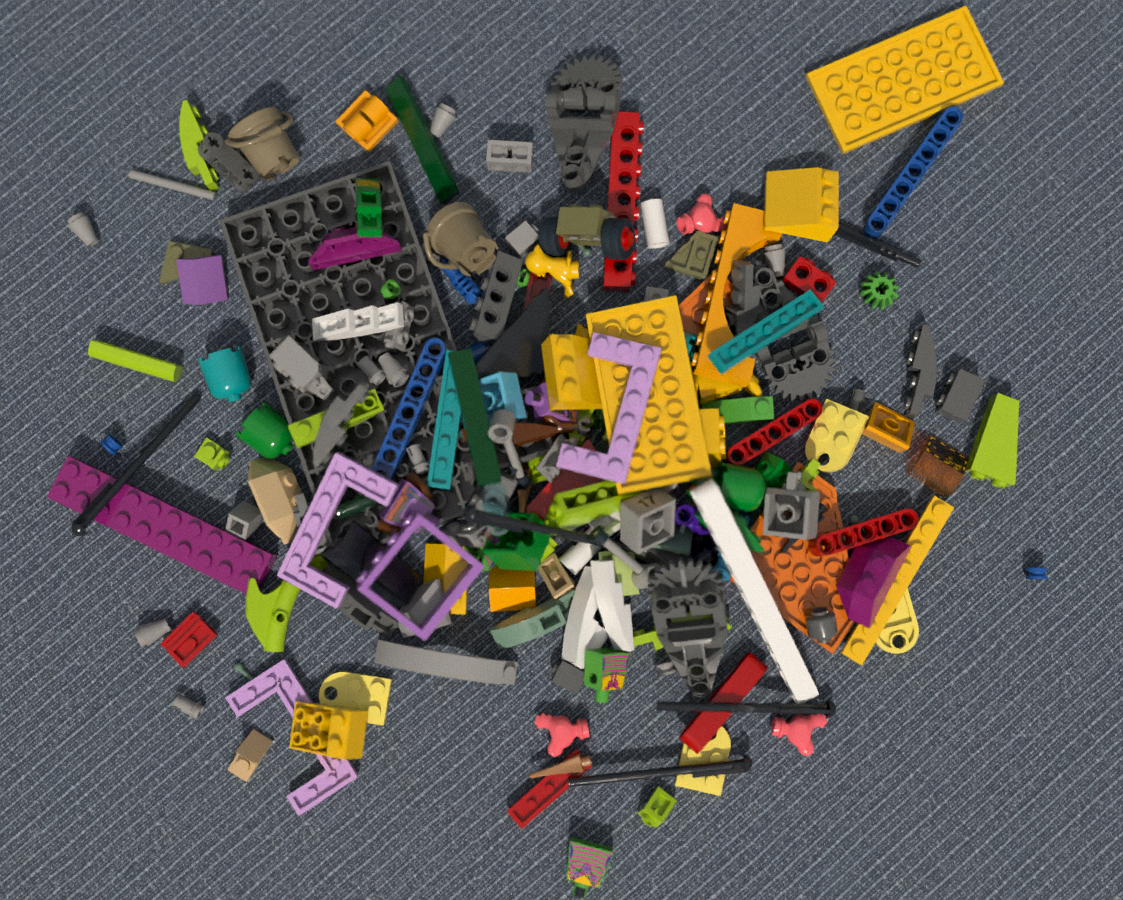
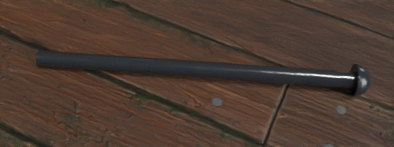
(106, 495)
(516, 525)
(827, 708)
(697, 770)

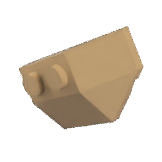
(274, 492)

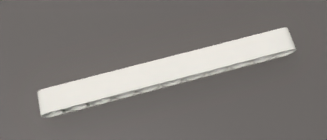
(754, 591)

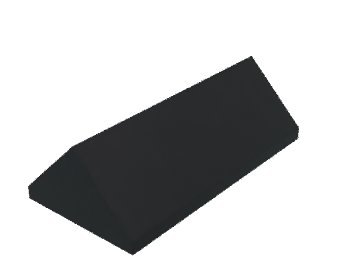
(354, 552)

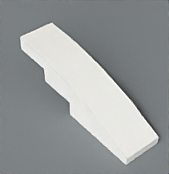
(357, 323)
(610, 602)
(580, 620)

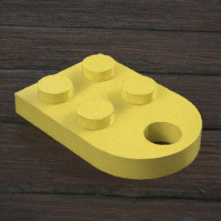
(835, 434)
(902, 623)
(359, 692)
(716, 750)

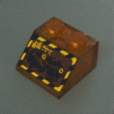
(938, 466)

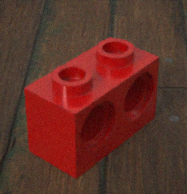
(813, 275)

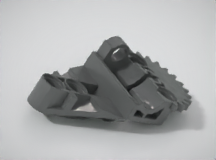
(583, 139)
(809, 372)
(694, 644)

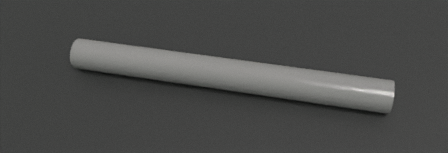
(174, 185)

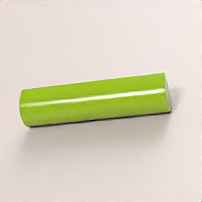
(135, 360)

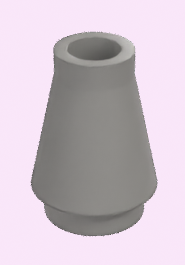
(442, 119)
(83, 228)
(775, 259)
(394, 371)
(150, 632)

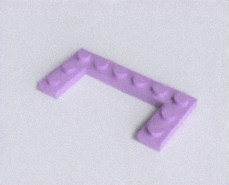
(644, 363)
(296, 565)
(285, 682)

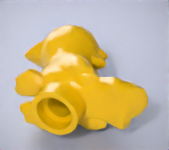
(560, 268)

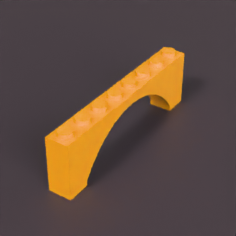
(742, 236)

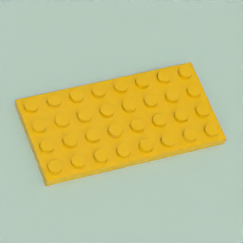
(904, 79)
(671, 434)

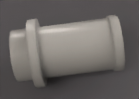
(371, 370)
(417, 458)
(188, 706)

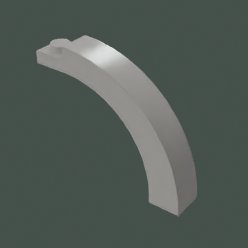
(445, 663)

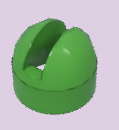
(526, 279)
(387, 287)

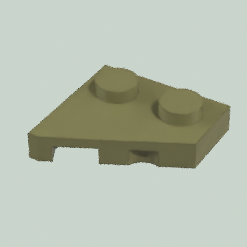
(178, 251)
(694, 256)

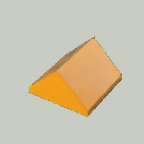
(889, 428)
(511, 589)

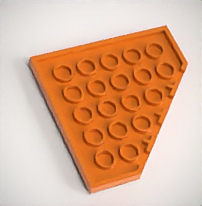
(801, 579)

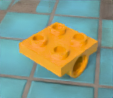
(367, 121)

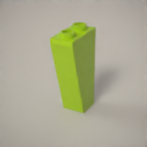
(996, 442)
(585, 505)

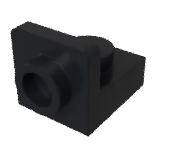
(705, 549)

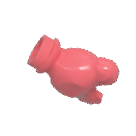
(701, 218)
(799, 730)
(561, 731)

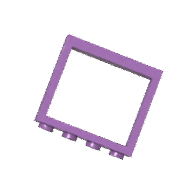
(447, 601)

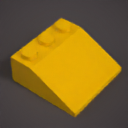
(802, 202)
(570, 373)

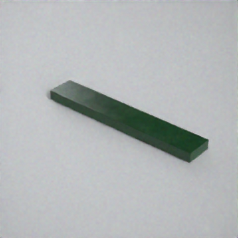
(422, 140)
(474, 417)

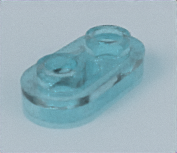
(497, 507)

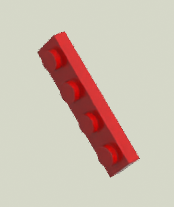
(542, 795)

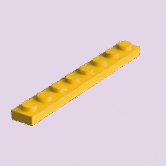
(921, 540)

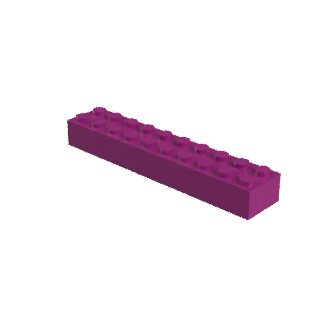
(164, 527)

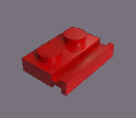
(189, 639)

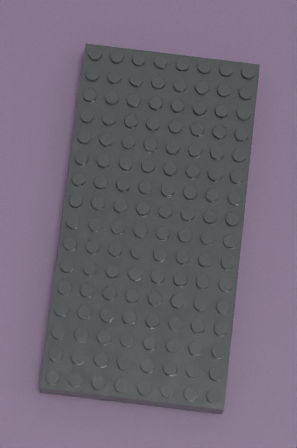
(285, 294)

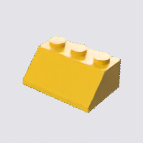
(445, 565)

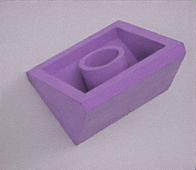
(202, 279)

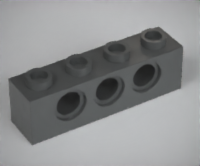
(508, 268)

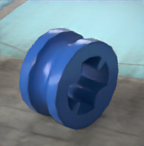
(111, 444)
(1037, 573)

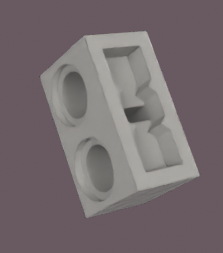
(509, 156)

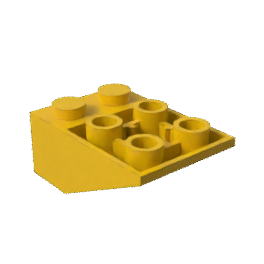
(328, 730)

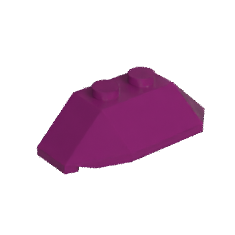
(345, 246)
(870, 577)

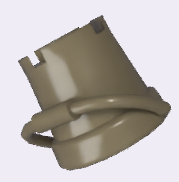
(265, 141)
(461, 238)

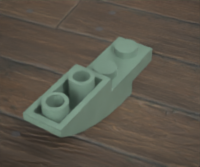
(533, 622)

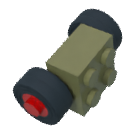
(587, 228)

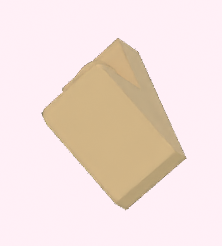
(555, 576)
(250, 755)

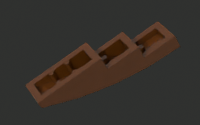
(524, 433)

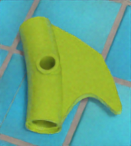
(270, 613)

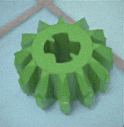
(885, 284)

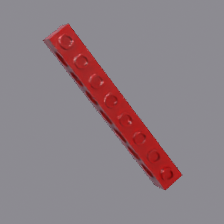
(626, 124)

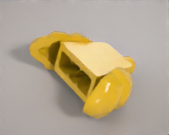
(712, 389)

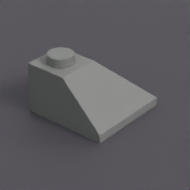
(421, 604)

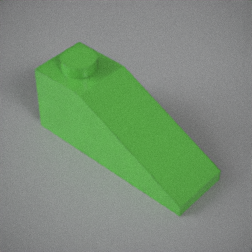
(744, 409)

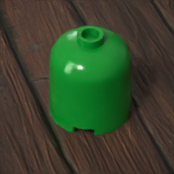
(266, 432)
(740, 486)

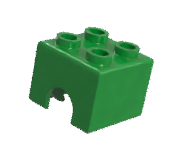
(517, 549)

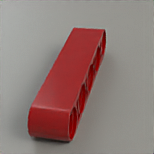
(781, 428)
(872, 528)
(732, 690)

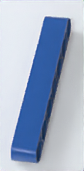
(917, 163)
(409, 401)

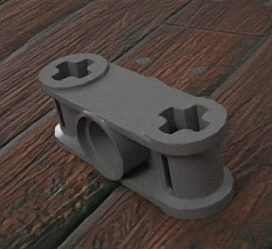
(227, 162)

